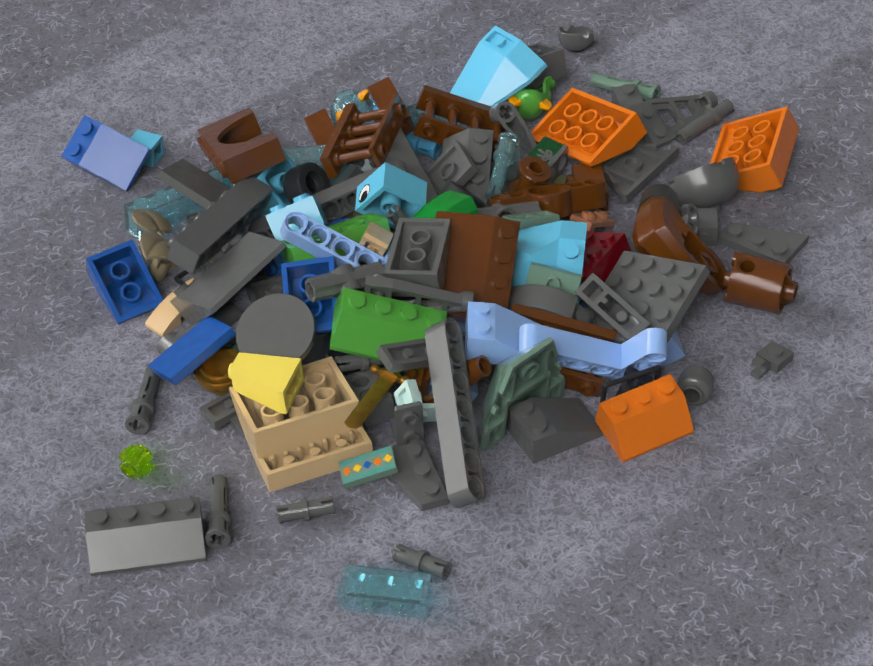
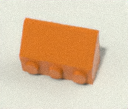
(645, 418)

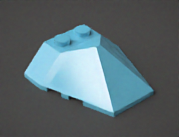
(550, 244)

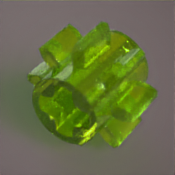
(136, 461)

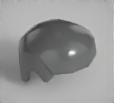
(575, 38)

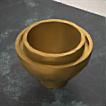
(213, 373)

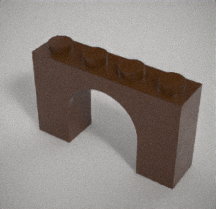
(321, 126)

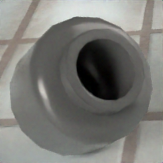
(696, 384)

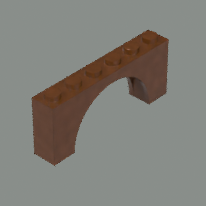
(231, 152)

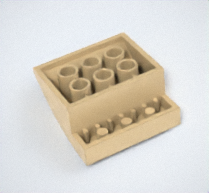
(312, 433)

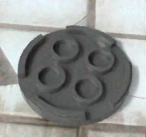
(277, 327)

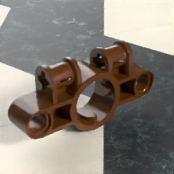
(558, 198)

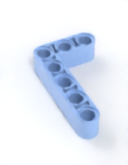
(331, 241)
(598, 355)

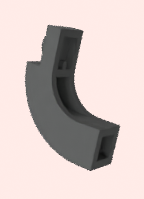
(549, 300)

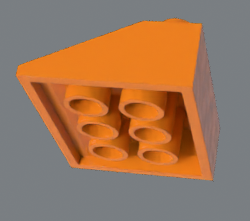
(590, 127)
(760, 148)

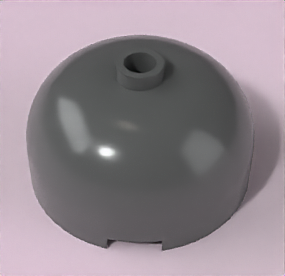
(708, 184)

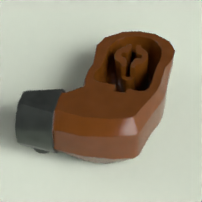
(664, 234)

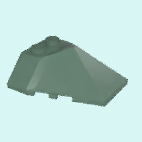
(516, 379)

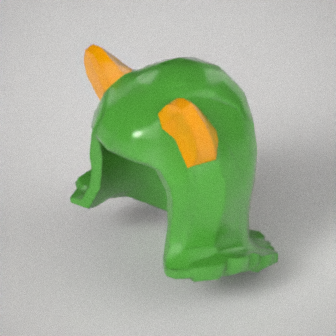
(534, 102)

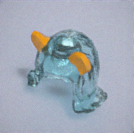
(349, 96)

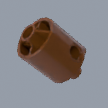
(759, 283)

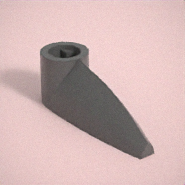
(513, 123)

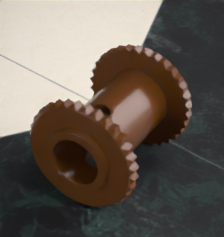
(533, 172)

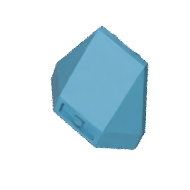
(498, 69)

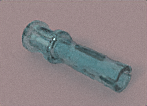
(503, 158)

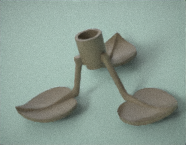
(153, 243)

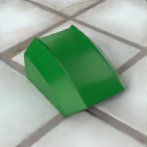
(448, 202)

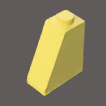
(267, 379)

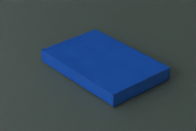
(192, 350)

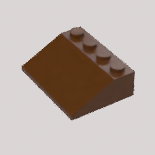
(480, 257)

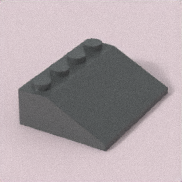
(225, 275)

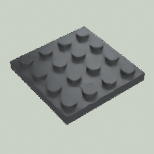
(655, 288)

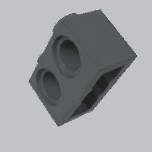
(360, 384)

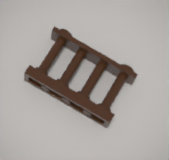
(455, 110)
(351, 125)
(586, 383)

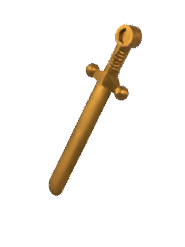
(373, 395)

